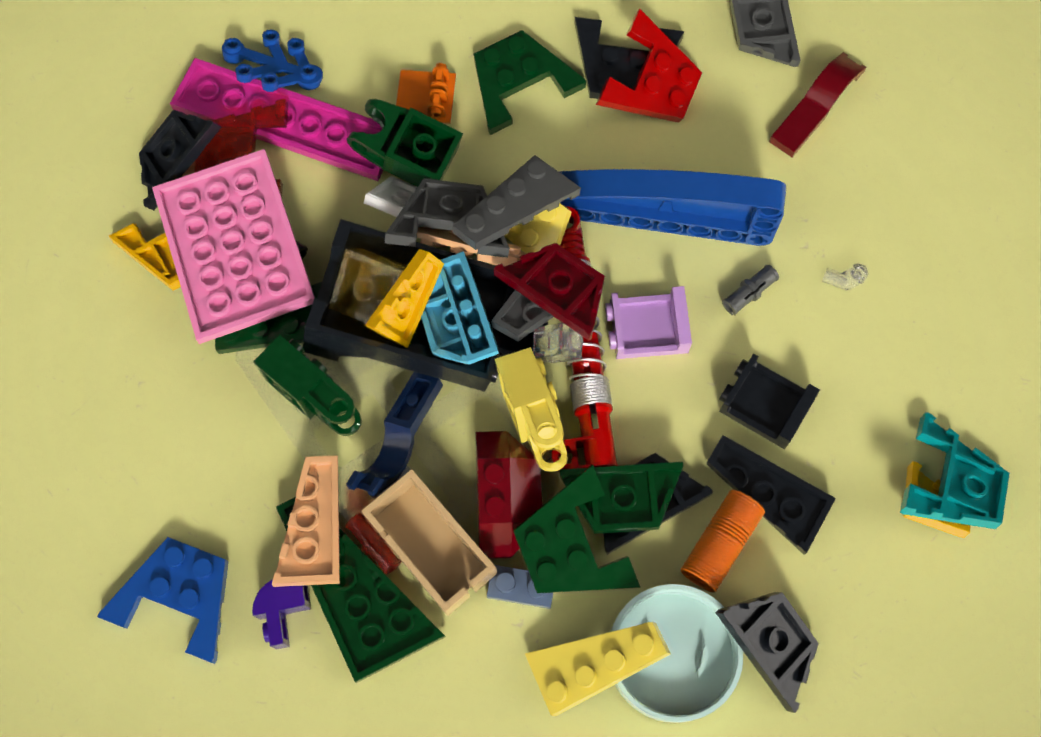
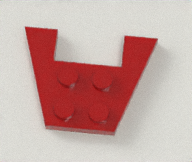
(664, 81)

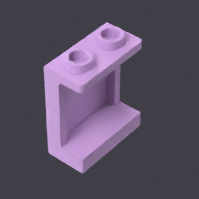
(649, 325)

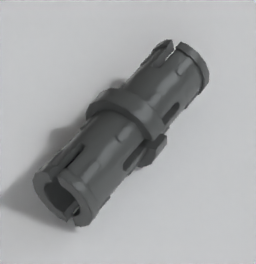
(750, 289)

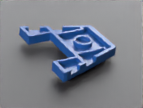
(183, 581)

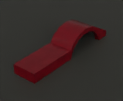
(816, 104)

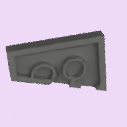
(519, 317)

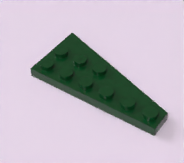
(369, 612)

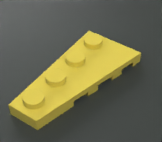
(590, 665)

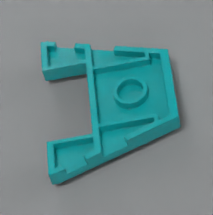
(970, 485)

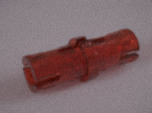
(373, 543)

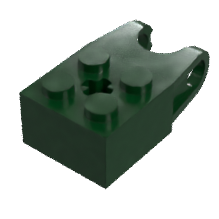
(403, 138)
(307, 385)

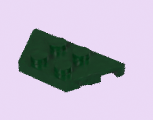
(633, 496)

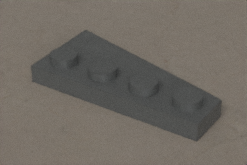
(515, 201)

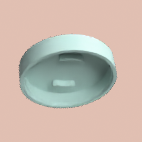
(702, 660)

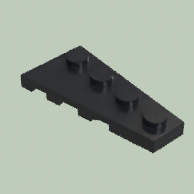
(788, 501)

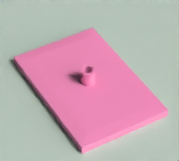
(233, 246)

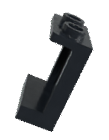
(767, 402)

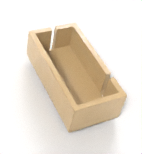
(429, 542)

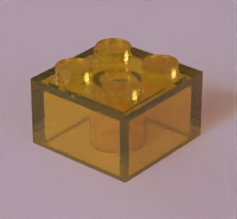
(363, 283)

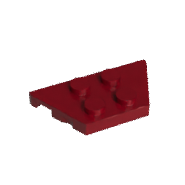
(558, 285)

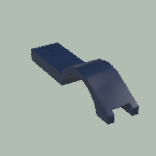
(399, 435)

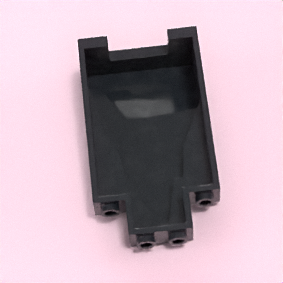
(336, 334)

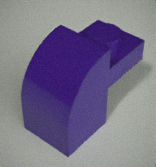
(274, 604)

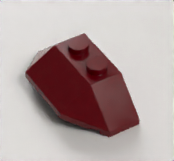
(506, 491)

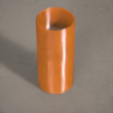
(716, 547)

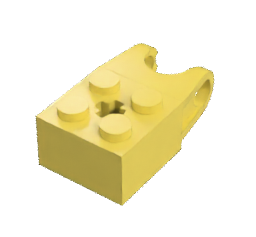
(532, 405)

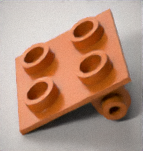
(428, 92)

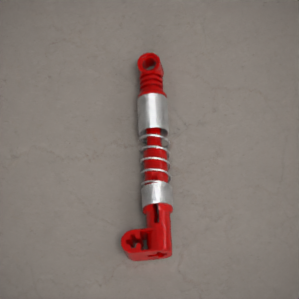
(589, 387)

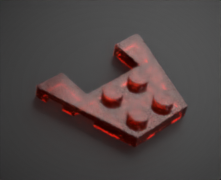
(239, 135)

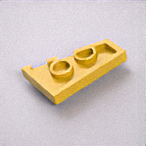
(405, 302)

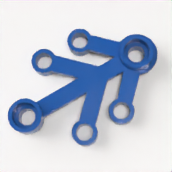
(305, 74)

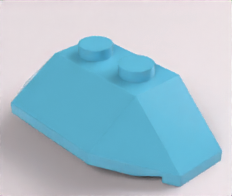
(457, 317)

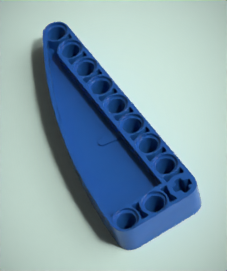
(681, 203)

